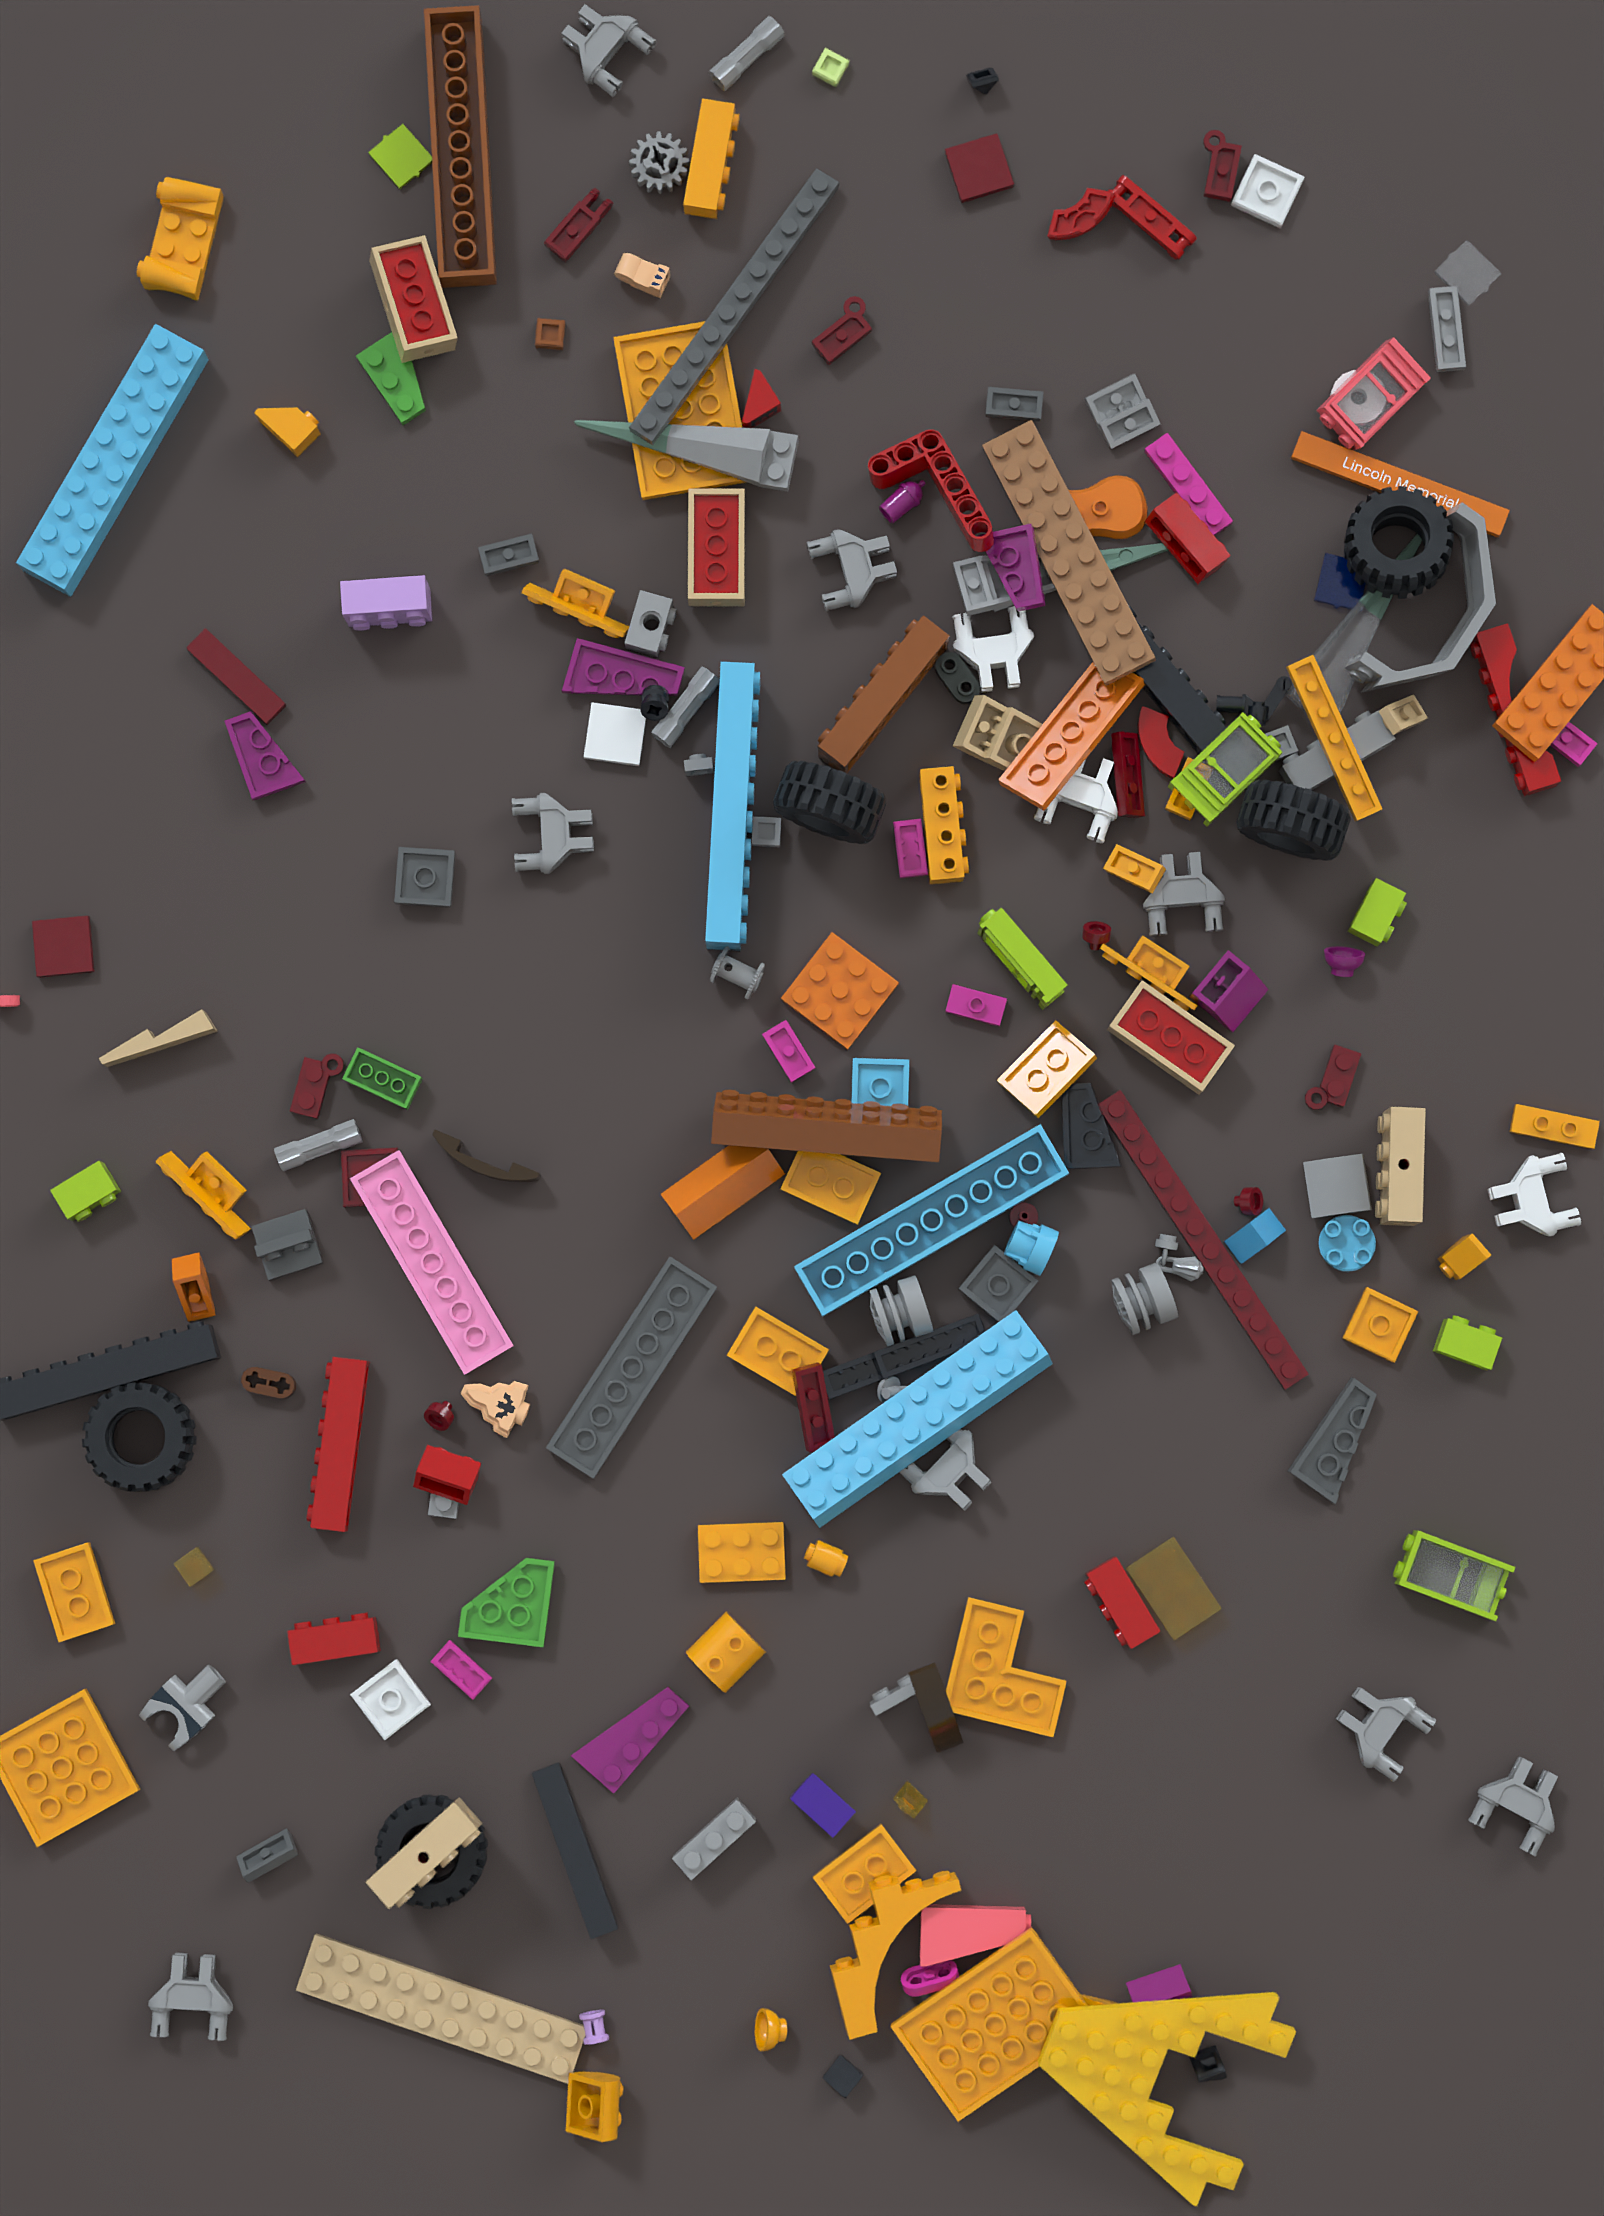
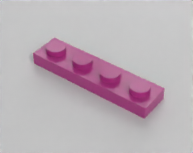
(1187, 483)

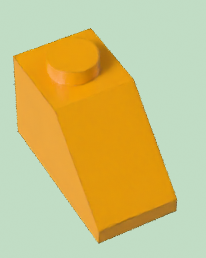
(290, 426)
(1463, 1257)

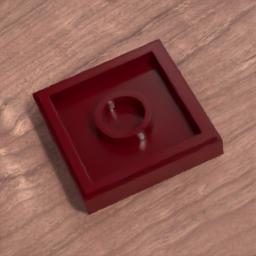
(979, 168)
(63, 946)
(355, 1162)

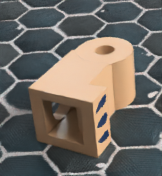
(643, 274)

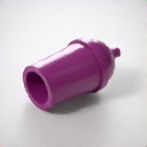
(902, 500)

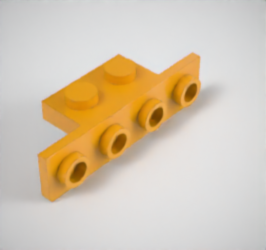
(580, 599)
(1156, 966)
(210, 1187)

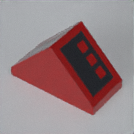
(761, 402)

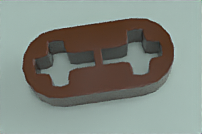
(267, 1389)

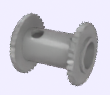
(741, 974)

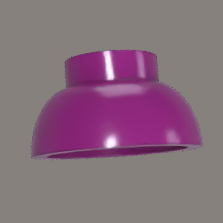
(1343, 960)

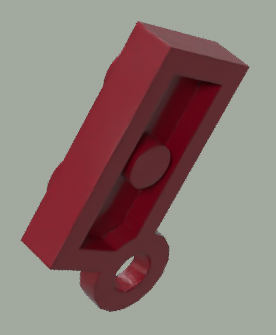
(1222, 167)
(843, 333)
(1336, 1078)
(313, 1085)

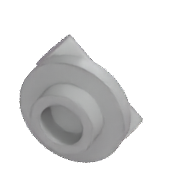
(888, 1388)

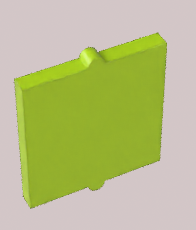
(401, 156)

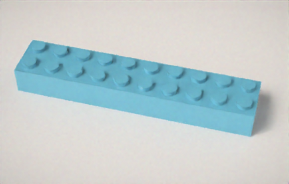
(112, 460)
(730, 806)
(931, 1220)
(917, 1418)

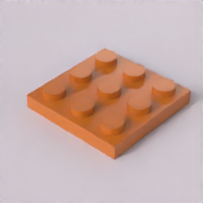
(839, 991)

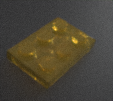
(1173, 1588)

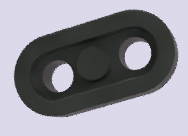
(956, 677)

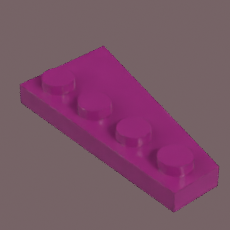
(617, 672)
(625, 1744)

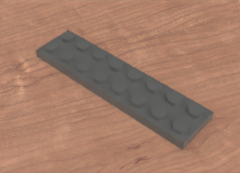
(631, 1367)

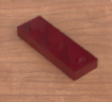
(1128, 774)
(813, 1406)

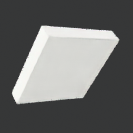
(1267, 191)
(615, 734)
(390, 1699)

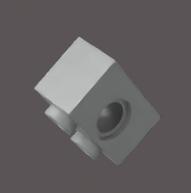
(650, 607)

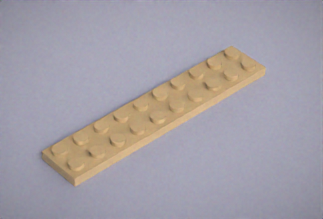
(441, 2008)

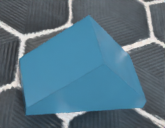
(1254, 1236)

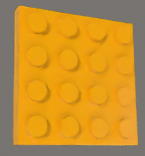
(63, 1768)

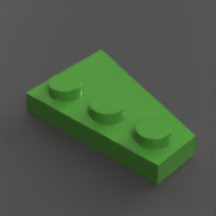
(393, 378)

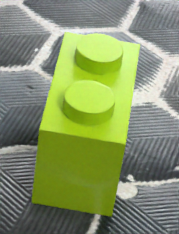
(1377, 912)
(86, 1191)
(1467, 1343)

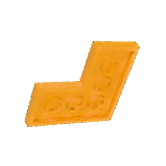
(987, 1685)

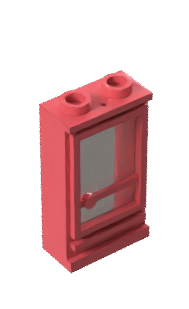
(1372, 394)

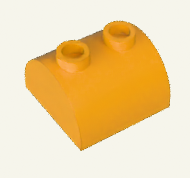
(725, 1652)
(593, 2105)

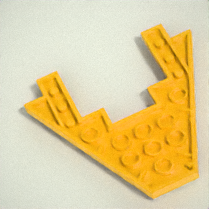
(1113, 2056)

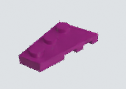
(1017, 565)
(260, 758)

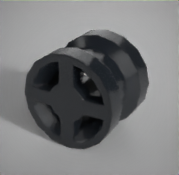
(654, 702)

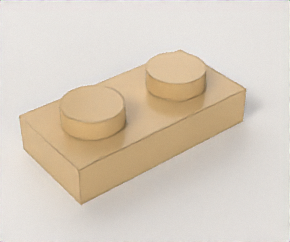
(1402, 714)

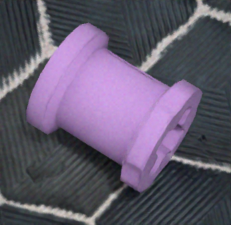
(594, 2032)

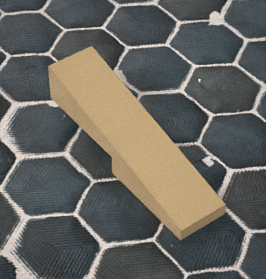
(146, 1043)

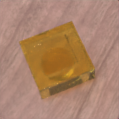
(194, 1566)

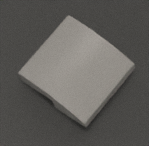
(1122, 411)
(1337, 1185)

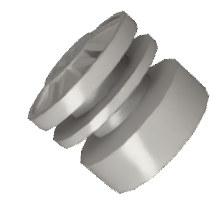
(1144, 1298)
(900, 1310)

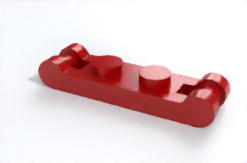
(1152, 217)

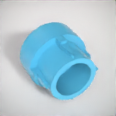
(1031, 1246)

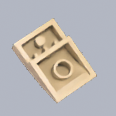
(994, 732)

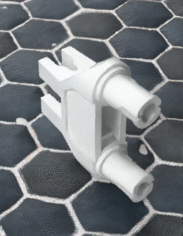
(994, 651)
(1089, 795)
(1531, 1199)

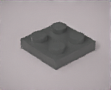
(424, 877)
(998, 1284)

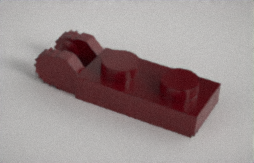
(577, 226)

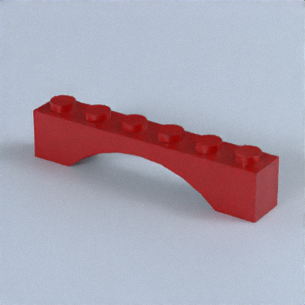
(1495, 654)

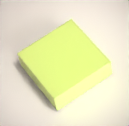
(830, 67)

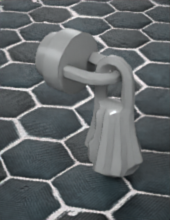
(1186, 1267)

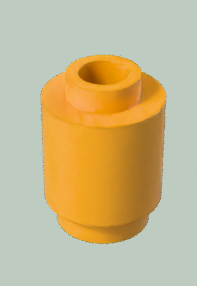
(826, 1558)

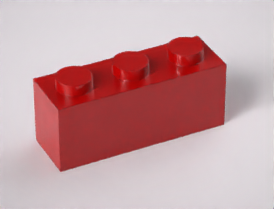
(1187, 538)
(1121, 1603)
(333, 1639)

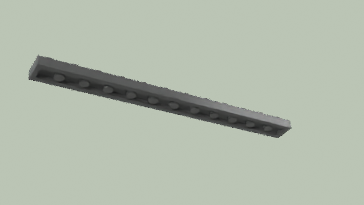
(734, 307)

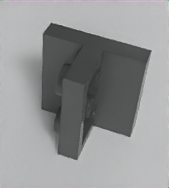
(287, 1244)

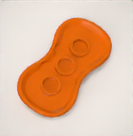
(1112, 507)

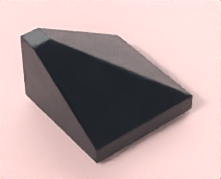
(1208, 2065)

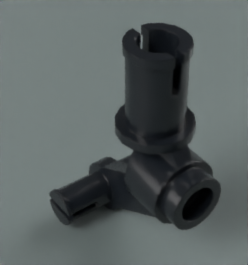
(1259, 710)

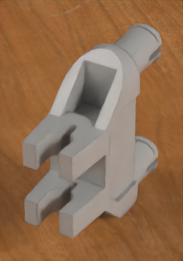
(602, 44)
(856, 566)
(554, 833)
(1184, 892)
(949, 1471)
(1380, 1725)
(1521, 1800)
(191, 1994)

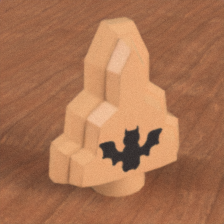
(499, 1404)

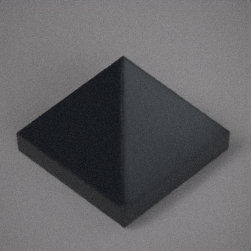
(983, 79)

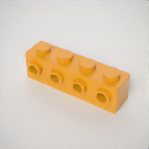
(709, 159)
(941, 825)

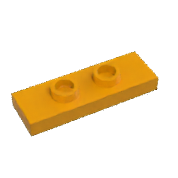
(1554, 1126)

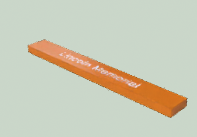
(1379, 475)

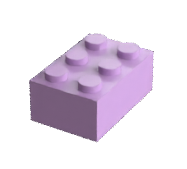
(386, 602)

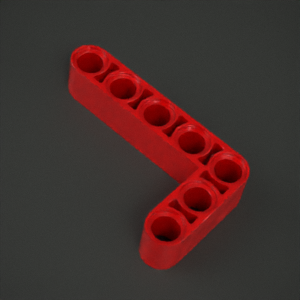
(944, 480)

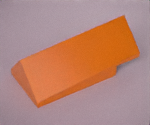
(721, 1186)

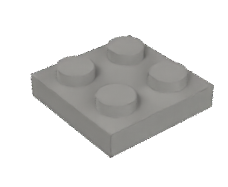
(886, 1699)

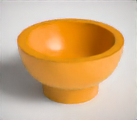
(769, 2029)

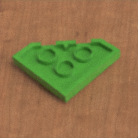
(512, 1607)

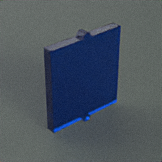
(1337, 584)

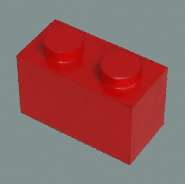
(447, 1474)

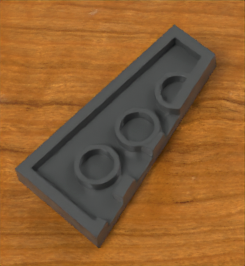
(1329, 1449)

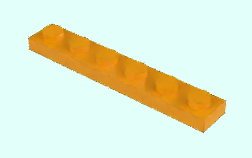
(1334, 738)

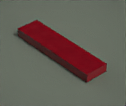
(236, 676)

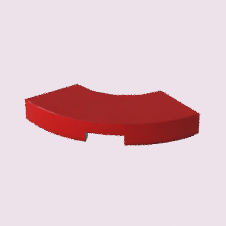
(1082, 216)
(1156, 742)

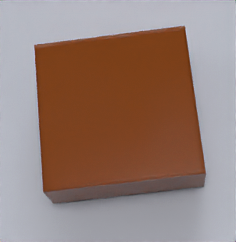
(550, 334)

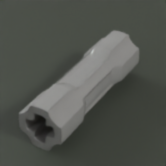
(762, 39)
(698, 691)
(320, 1144)

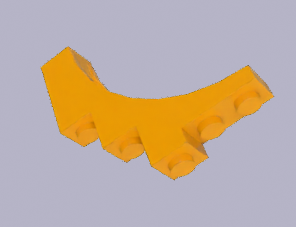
(872, 1937)

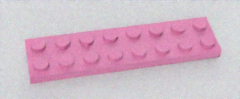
(431, 1262)

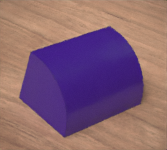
(822, 1804)

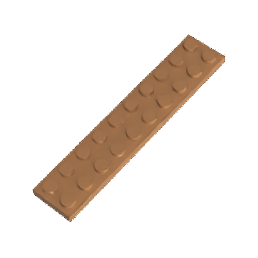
(1069, 553)

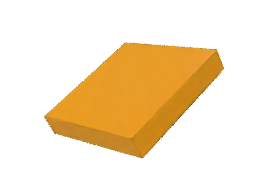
(1380, 1324)

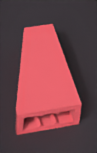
(967, 1929)

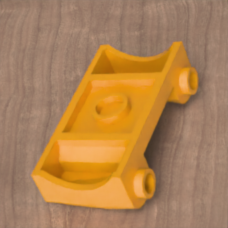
(182, 237)

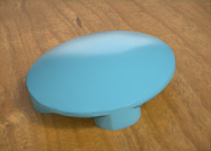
(1347, 1243)

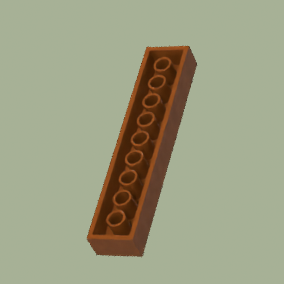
(460, 146)

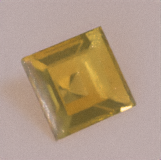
(910, 1800)

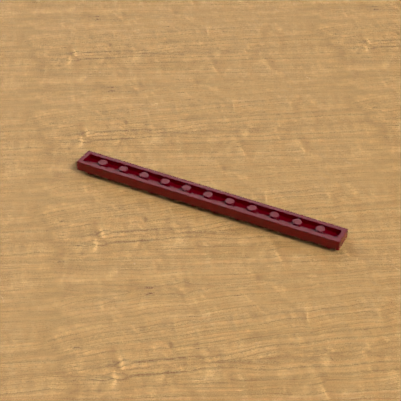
(1202, 1240)

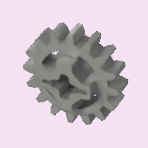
(668, 156)

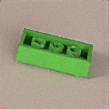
(382, 1078)

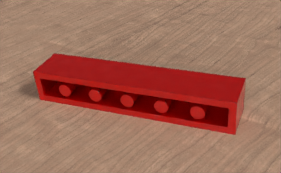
(339, 1444)

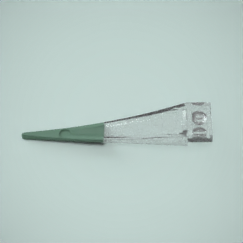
(1351, 639)

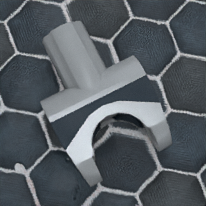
(186, 1703)

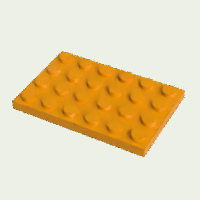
(643, 365)
(988, 2023)

